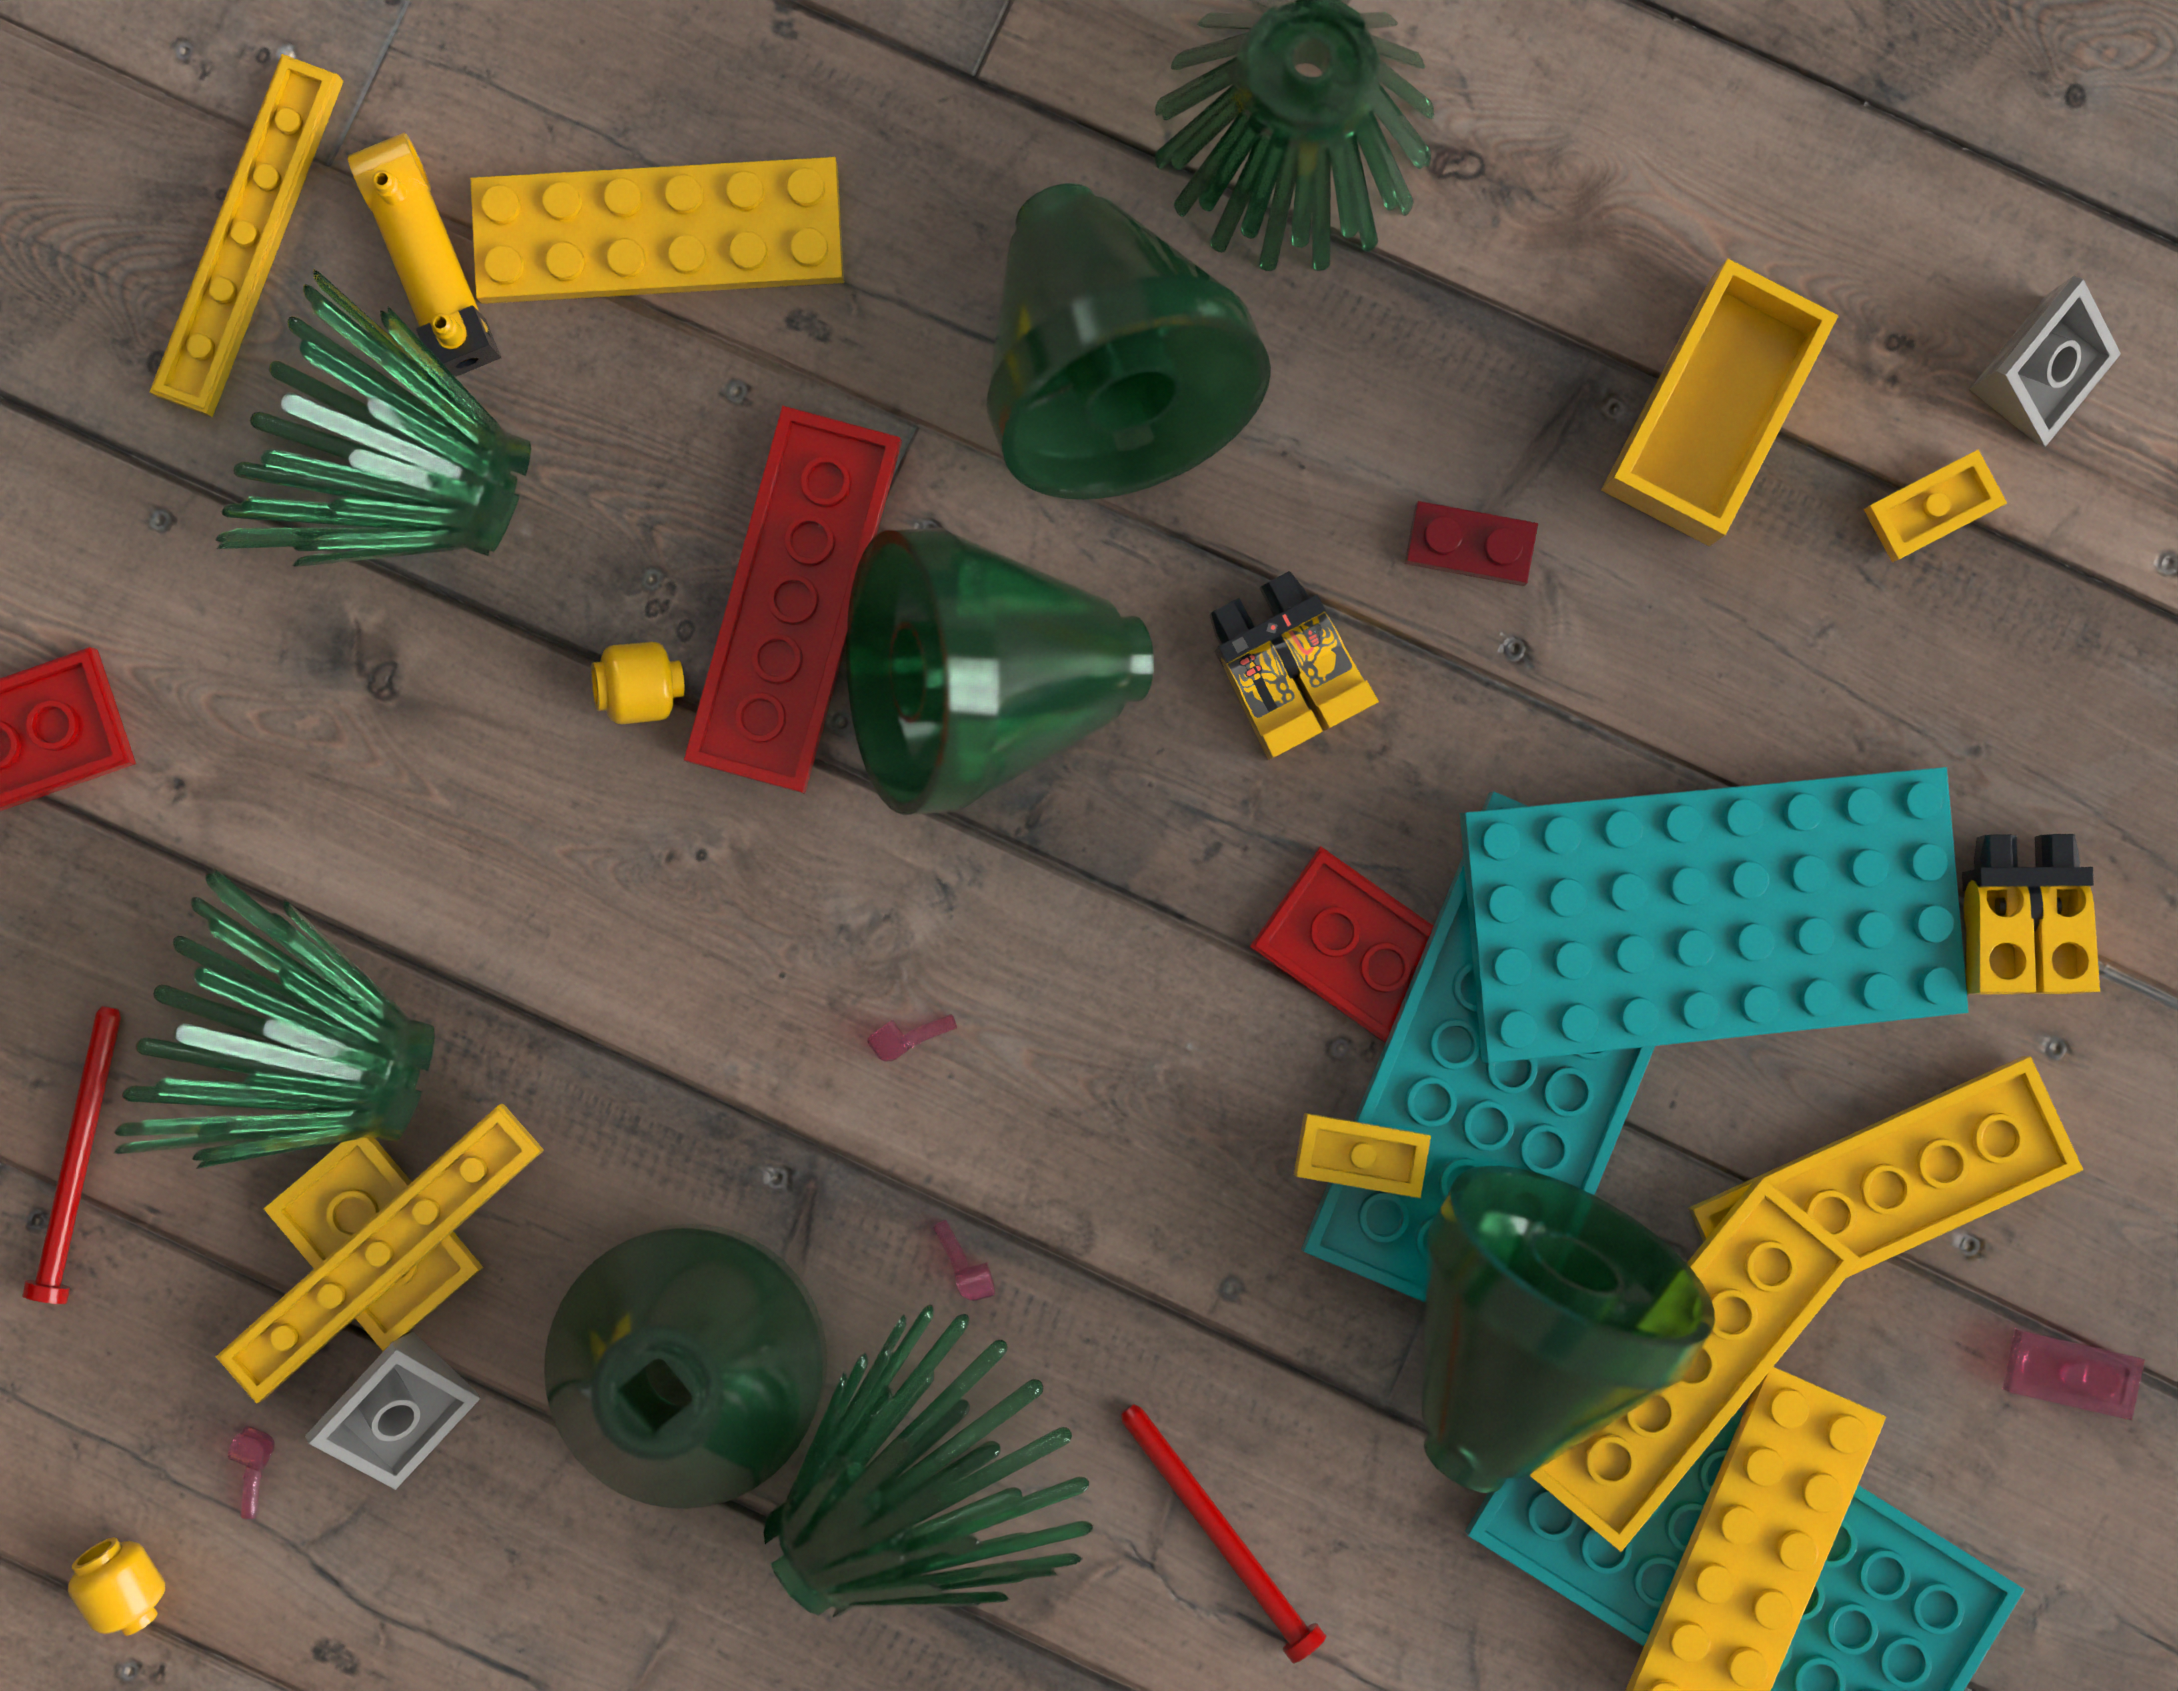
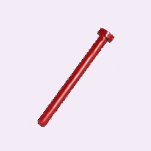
(48, 1286)
(1300, 1637)

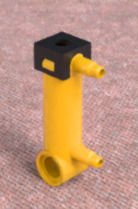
(422, 254)

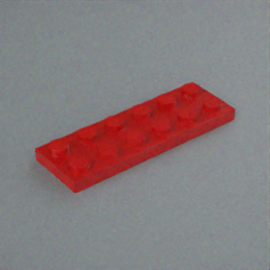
(792, 600)

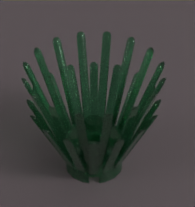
(1296, 124)
(436, 470)
(348, 1059)
(853, 1527)

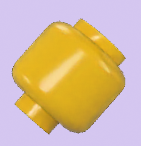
(636, 682)
(116, 1587)

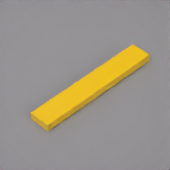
(246, 235)
(379, 1253)

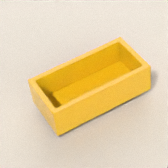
(1719, 403)

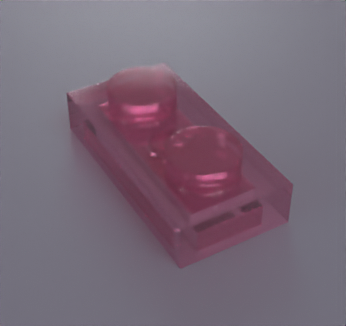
(2073, 1374)

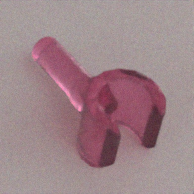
(891, 1043)
(972, 1281)
(252, 1450)

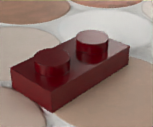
(1471, 543)

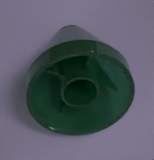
(1114, 353)
(976, 667)
(1544, 1323)
(728, 1327)

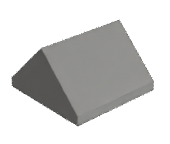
(2049, 363)
(395, 1412)

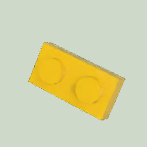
(1935, 506)
(1362, 1155)

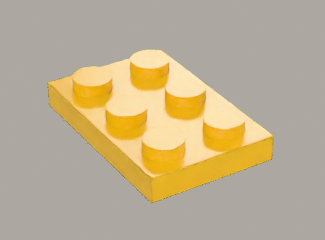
(337, 1201)

